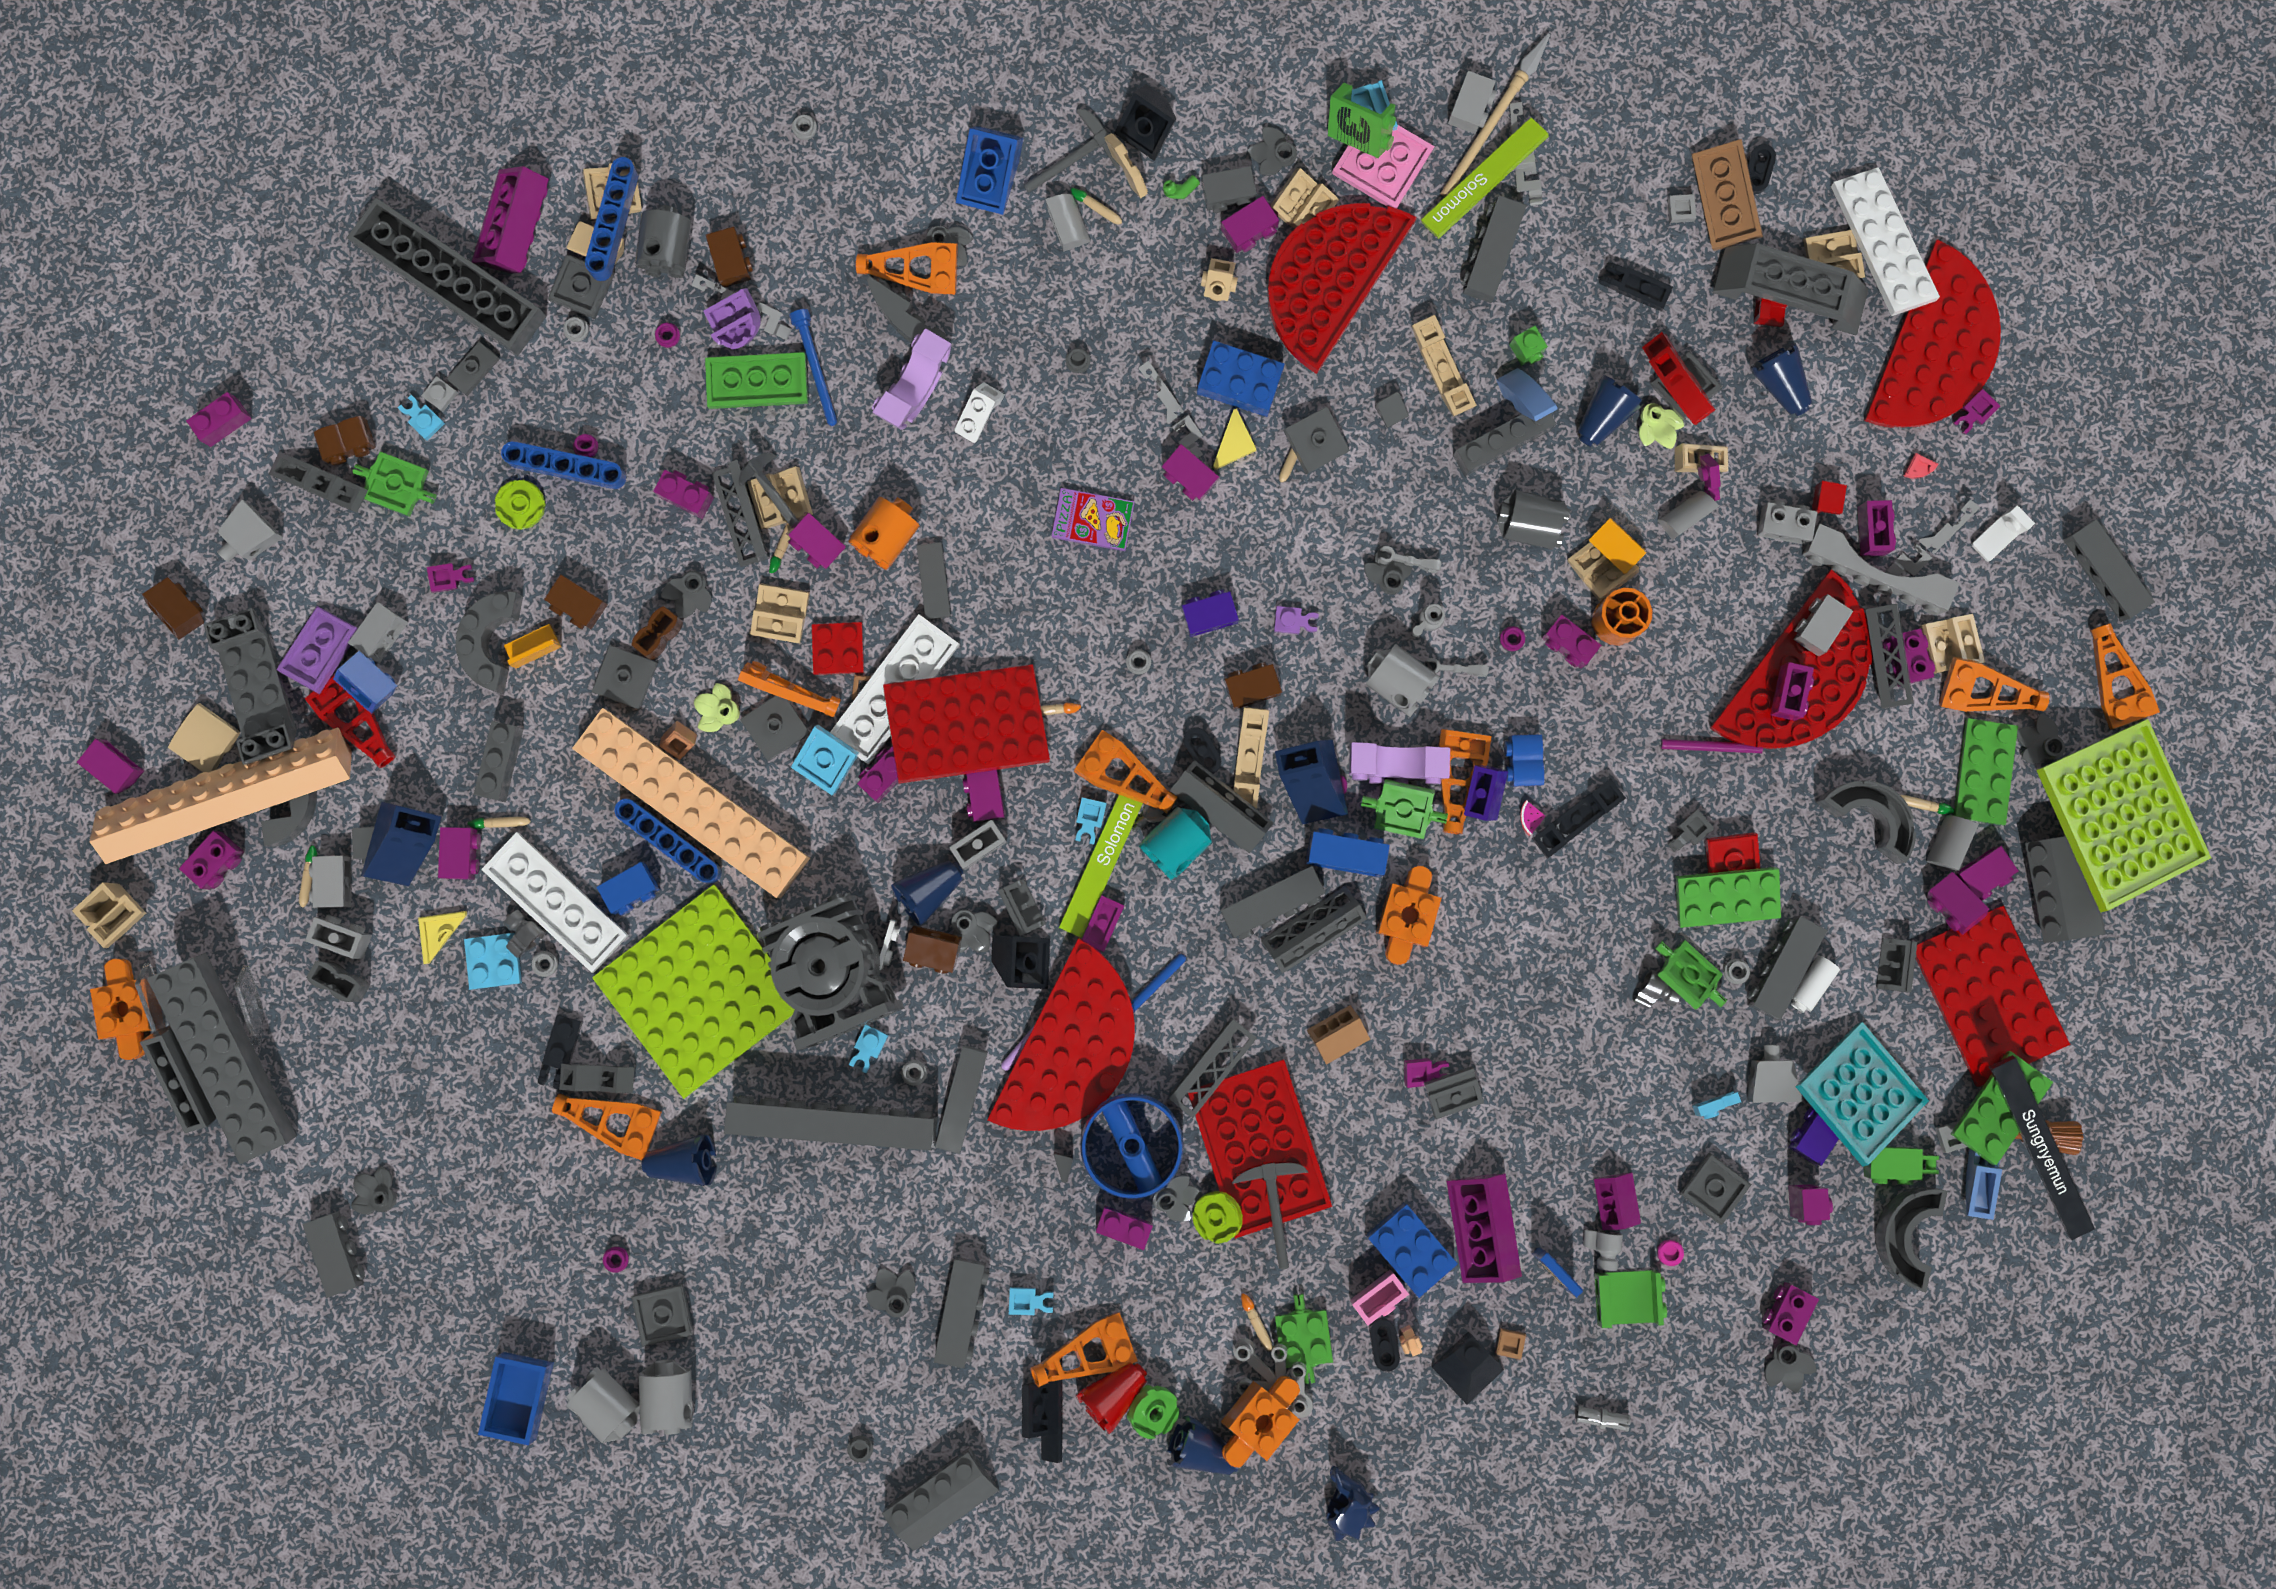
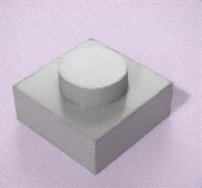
(1682, 208)
(439, 394)
(1947, 1141)

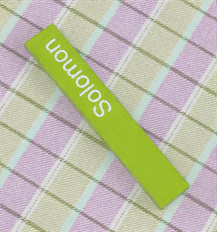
(1484, 178)
(1100, 866)

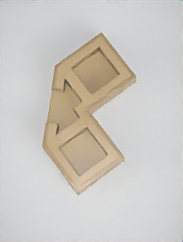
(1131, 172)

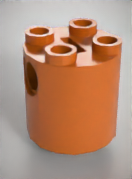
(884, 531)
(1611, 624)

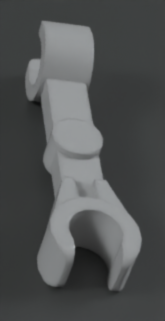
(1428, 565)
(1475, 670)

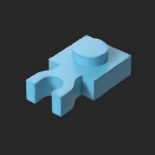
(422, 419)
(1091, 816)
(870, 1044)
(1712, 1106)
(1025, 1301)

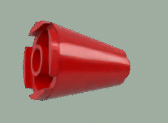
(1113, 1395)

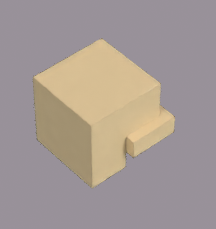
(108, 913)

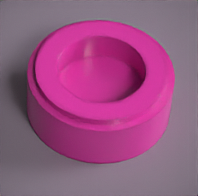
(1670, 1252)

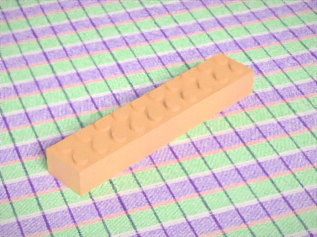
(220, 796)
(691, 803)

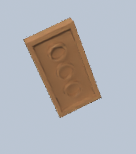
(1727, 195)

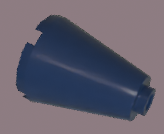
(1785, 379)
(1607, 411)
(927, 889)
(683, 1161)
(1197, 1448)

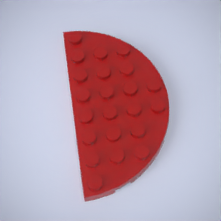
(1328, 273)
(1941, 348)
(1836, 687)
(1073, 1050)

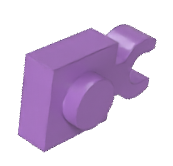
(1290, 620)

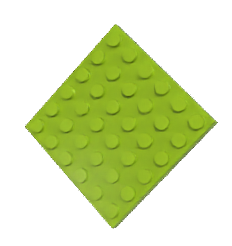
(2123, 815)
(696, 991)

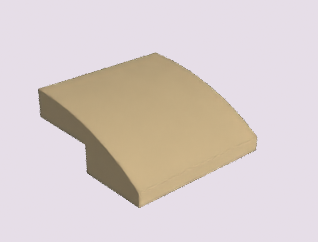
(595, 183)
(1302, 199)
(1836, 250)
(791, 489)
(1599, 572)
(780, 613)
(1952, 639)
(204, 739)

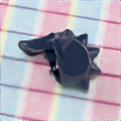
(1349, 1507)

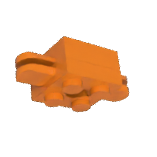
(1408, 915)
(122, 1022)
(1260, 1421)

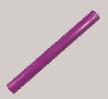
(1708, 746)

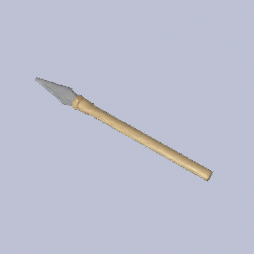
(1527, 67)

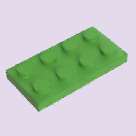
(756, 380)
(1985, 771)
(1728, 897)
(1987, 1123)

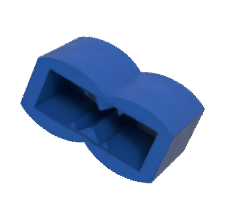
(1525, 760)

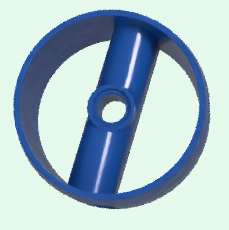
(1140, 1162)

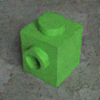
(1528, 346)

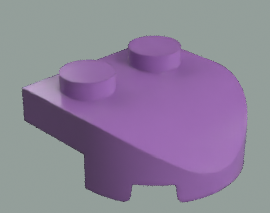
(734, 320)

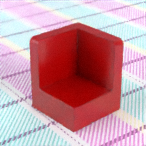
(1769, 313)
(1829, 497)

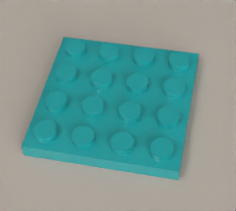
(1862, 1094)

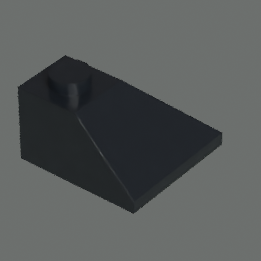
(1146, 121)
(1022, 961)
(1467, 1368)

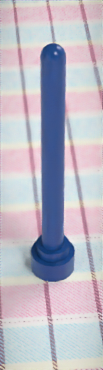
(801, 320)
(1158, 981)

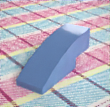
(1526, 394)
(1981, 1186)

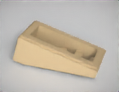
(1685, 456)

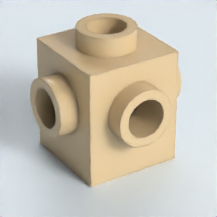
(1219, 280)

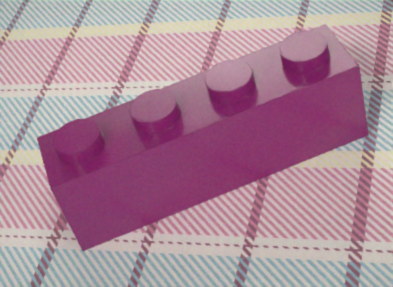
(510, 220)
(1484, 1229)

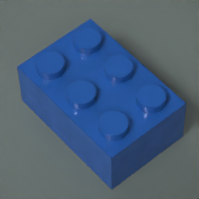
(1240, 378)
(1347, 853)
(1411, 1249)
(515, 1398)

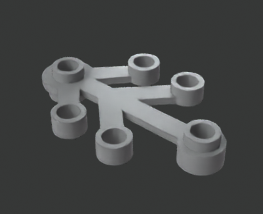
(1271, 1377)

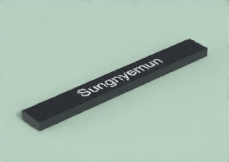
(2041, 1147)

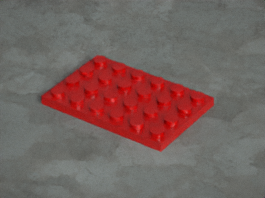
(965, 723)
(1990, 994)
(1254, 1123)

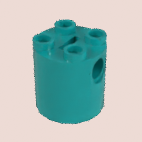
(1177, 841)

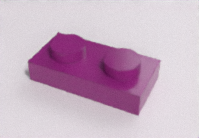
(1103, 923)

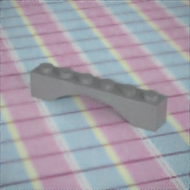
(1833, 550)

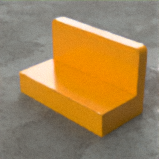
(1617, 546)
(532, 646)

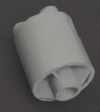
(1400, 678)
(665, 1398)
(604, 1406)

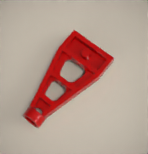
(334, 696)

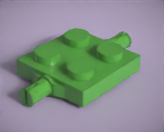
(395, 483)
(1404, 809)
(1690, 974)
(1305, 1336)

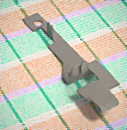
(1527, 165)
(772, 326)
(1173, 406)
(1937, 542)

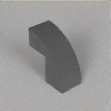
(283, 830)
(596, 1078)

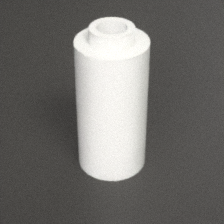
(1814, 984)

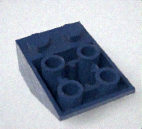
(1312, 780)
(399, 843)

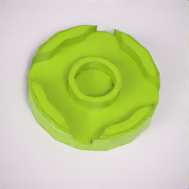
(522, 511)
(1217, 1217)

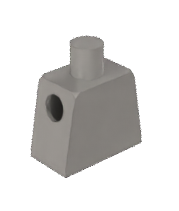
(246, 533)
(1773, 1078)

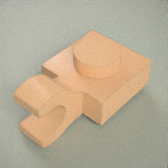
(1410, 1342)

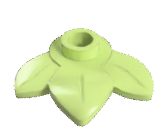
(1660, 429)
(712, 708)

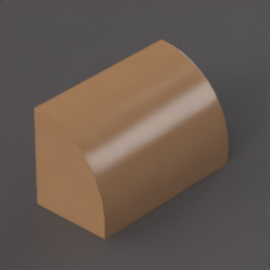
(1338, 1034)

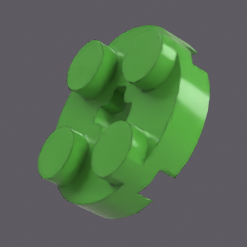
(1144, 1403)

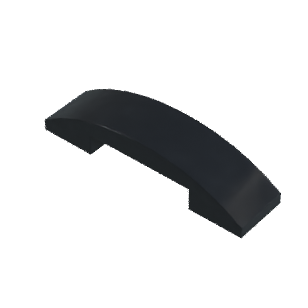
(1578, 818)

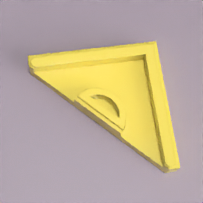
(1235, 442)
(436, 931)

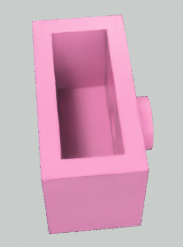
(1379, 1297)

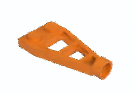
(943, 266)
(757, 676)
(1961, 680)
(2128, 709)
(1463, 746)
(1099, 757)
(639, 1132)
(1115, 1344)

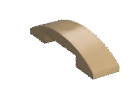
(1442, 367)
(1250, 754)

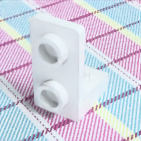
(977, 411)
(2002, 533)
(891, 935)

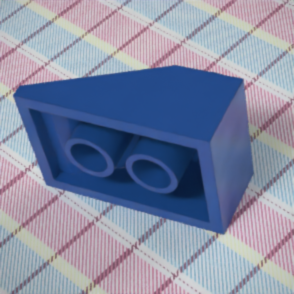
(988, 169)

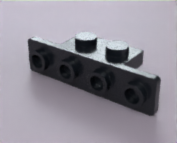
(1044, 1416)

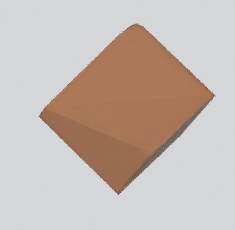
(678, 740)

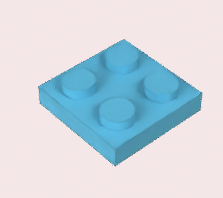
(825, 759)
(491, 962)

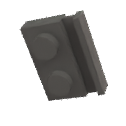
(1453, 1092)

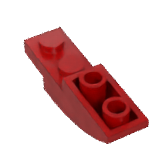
(1678, 379)

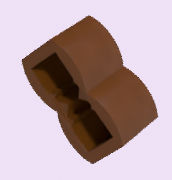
(344, 440)
(653, 638)

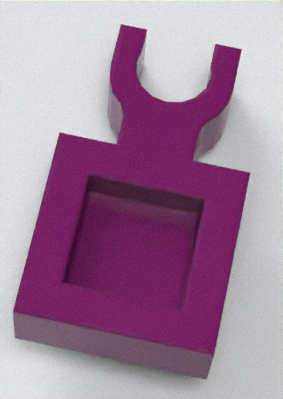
(1978, 410)
(1710, 474)
(445, 577)
(1421, 1071)

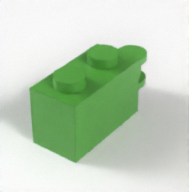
(1900, 1164)

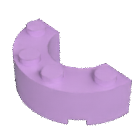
(916, 382)
(1398, 764)

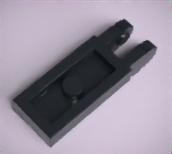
(1637, 286)
(560, 1047)

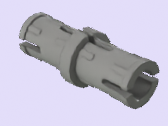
(1603, 1418)

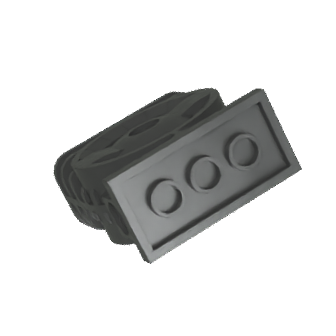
(799, 969)

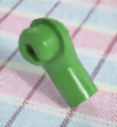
(1180, 191)

